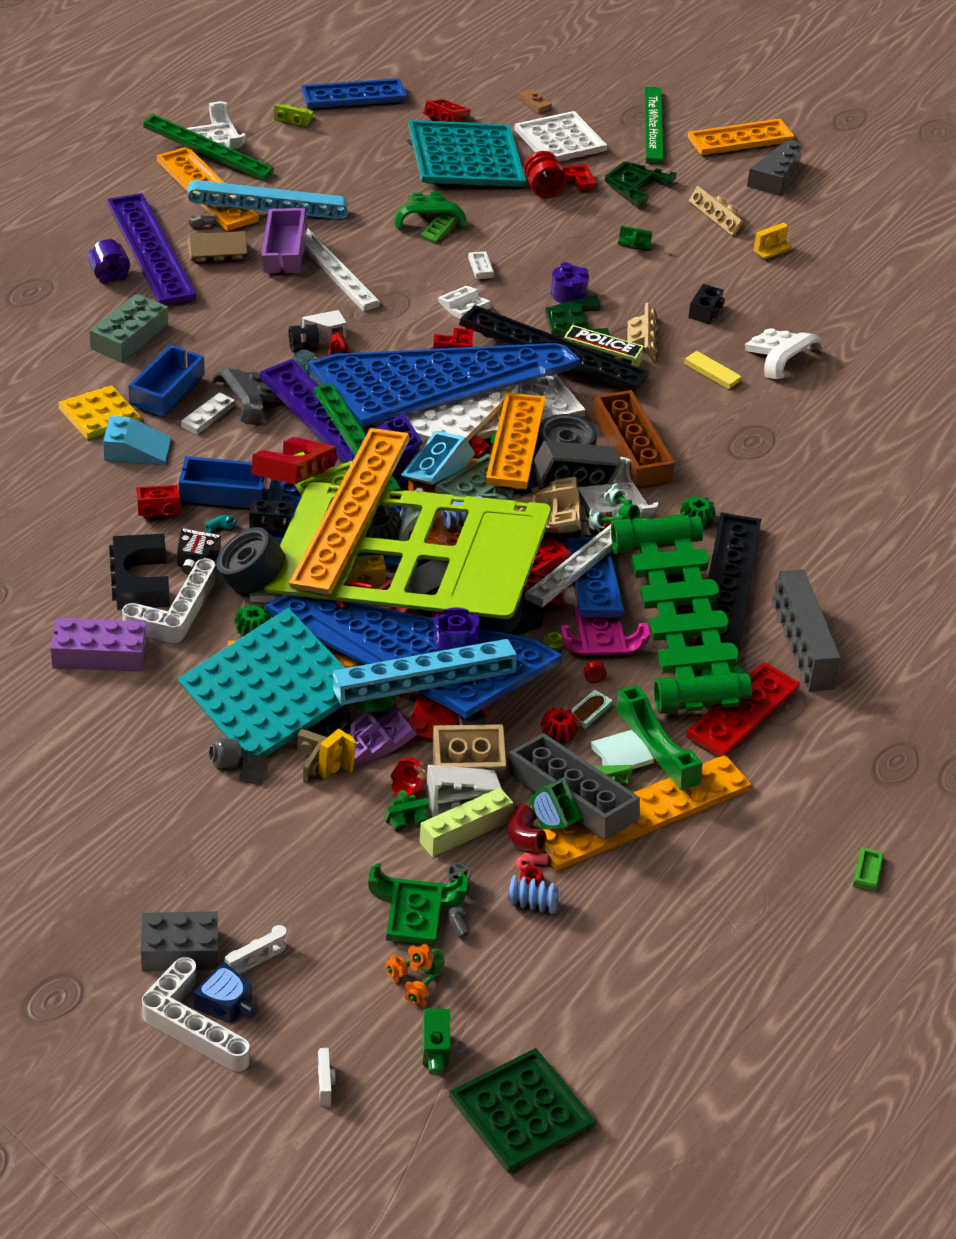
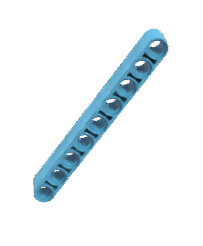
(260, 194)

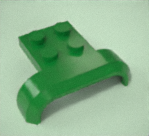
(428, 204)
(415, 904)

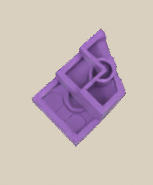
(381, 736)

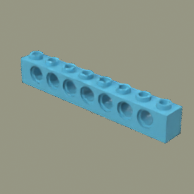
(424, 671)

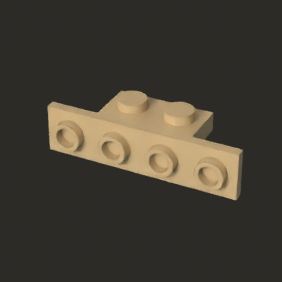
(717, 209)
(643, 331)

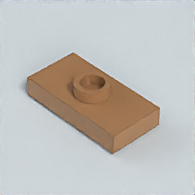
(535, 100)

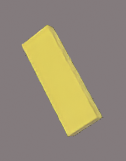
(712, 370)

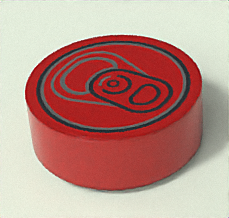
(594, 672)

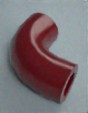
(522, 834)

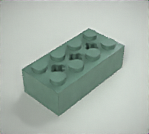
(129, 327)

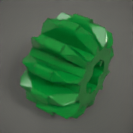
(699, 507)
(250, 618)

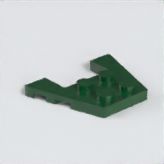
(630, 177)
(564, 315)

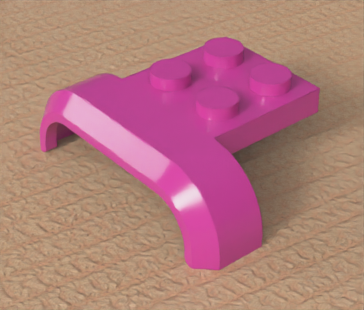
(603, 637)

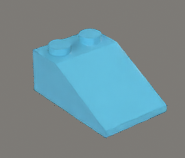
(134, 442)
(439, 458)

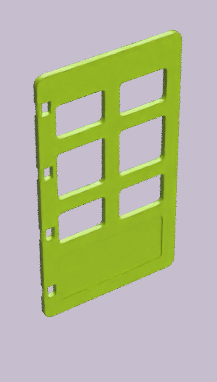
(484, 567)

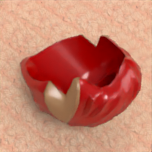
(408, 776)

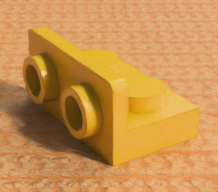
(772, 241)
(336, 752)

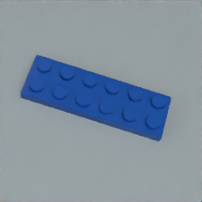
(353, 93)
(597, 588)

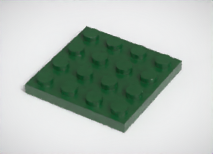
(522, 1110)

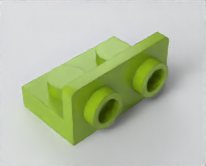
(292, 115)

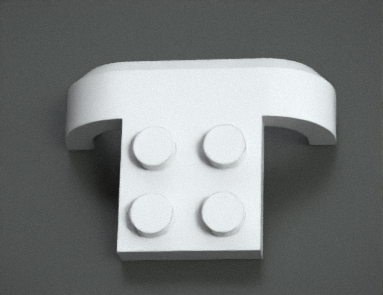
(221, 129)
(781, 347)
(593, 496)

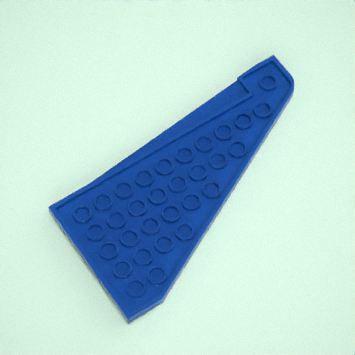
(384, 634)

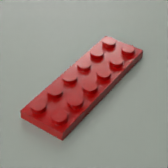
(726, 728)

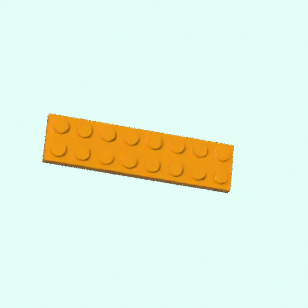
(186, 167)
(515, 441)

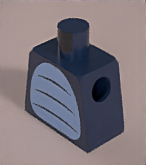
(225, 995)

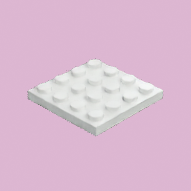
(561, 134)

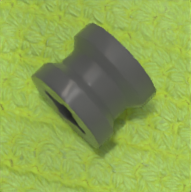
(454, 870)

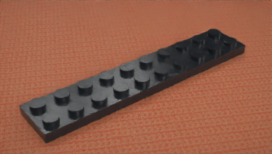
(591, 362)
(732, 571)

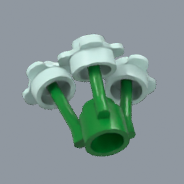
(615, 498)

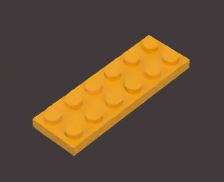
(740, 136)

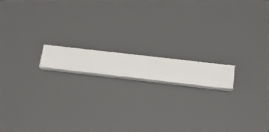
(339, 273)
(571, 569)

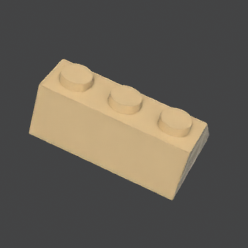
(217, 246)
(470, 747)

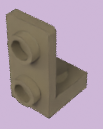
(310, 744)

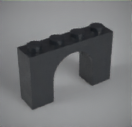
(135, 551)

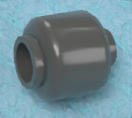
(226, 753)

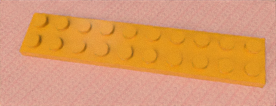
(349, 511)
(659, 807)

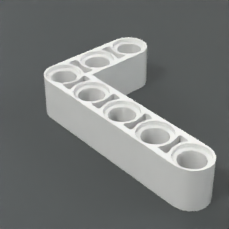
(175, 623)
(164, 1011)

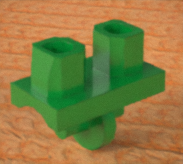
(635, 237)
(377, 705)
(406, 807)

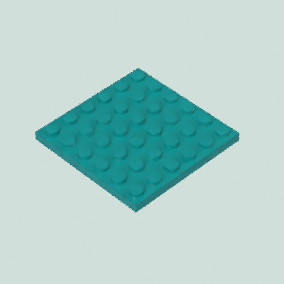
(466, 153)
(266, 684)

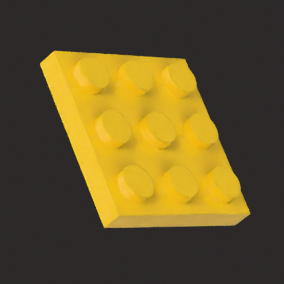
(92, 410)

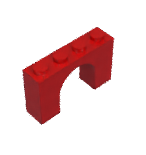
(292, 467)

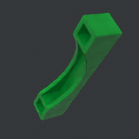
(678, 763)

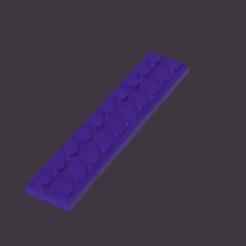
(151, 249)
(297, 392)

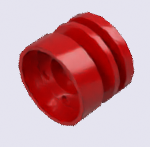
(544, 174)

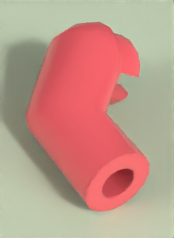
(531, 859)

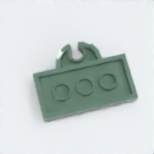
(472, 483)

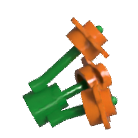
(420, 957)

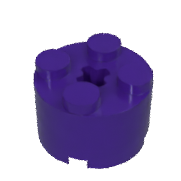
(109, 261)
(569, 283)
(455, 629)

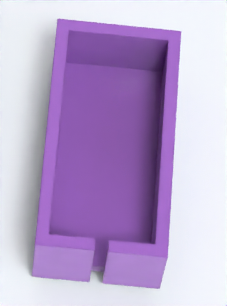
(284, 240)
(98, 644)

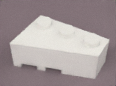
(454, 786)

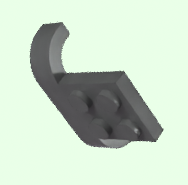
(249, 390)

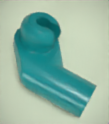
(221, 522)

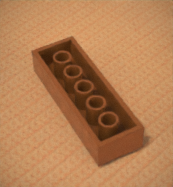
(633, 437)

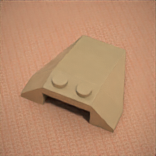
(564, 504)

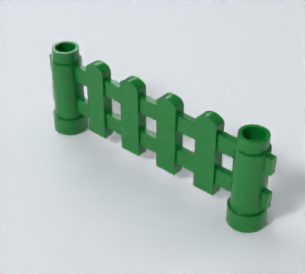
(686, 690)

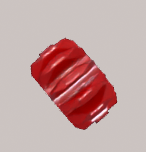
(560, 724)

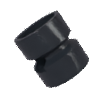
(310, 336)

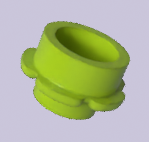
(553, 641)

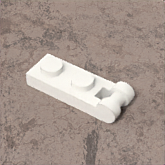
(258, 950)

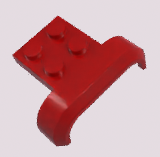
(430, 713)

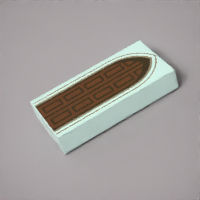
(591, 708)

